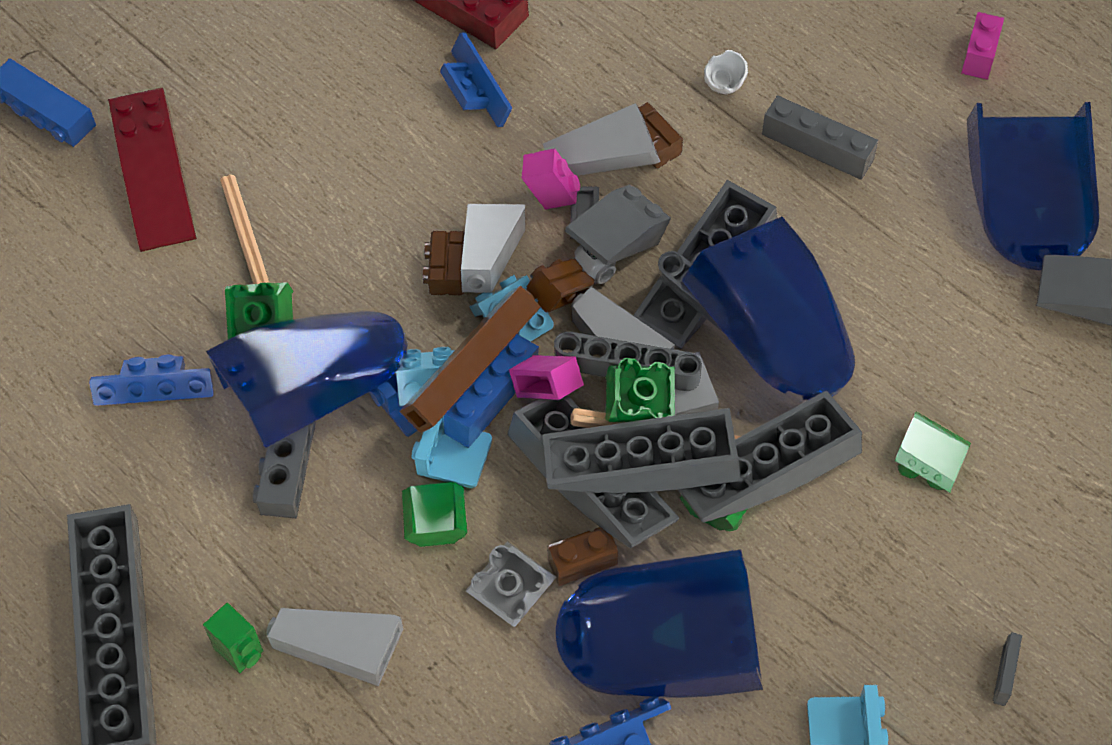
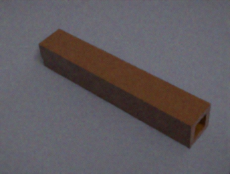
(470, 359)

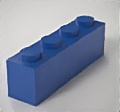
(44, 104)
(487, 393)

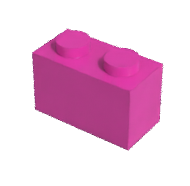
(982, 45)
(550, 179)
(546, 377)

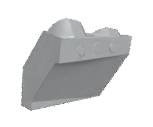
(510, 583)

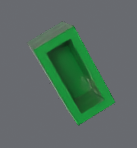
(233, 638)

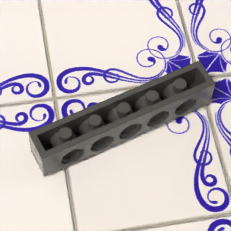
(285, 498)

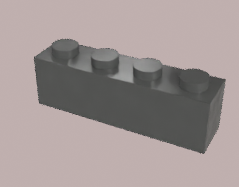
(819, 137)

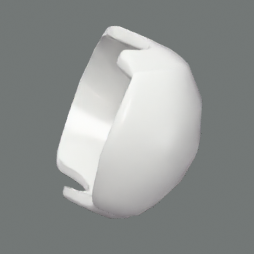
(726, 72)

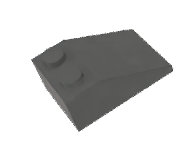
(620, 225)

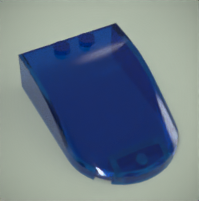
(1035, 183)
(776, 309)
(307, 367)
(663, 629)

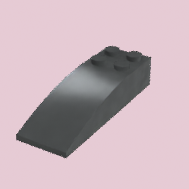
(727, 216)
(1077, 287)
(644, 454)
(782, 457)
(625, 516)

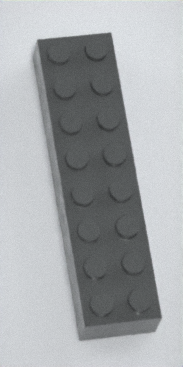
(110, 628)

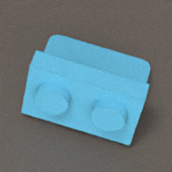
(535, 327)
(417, 369)
(448, 460)
(847, 719)

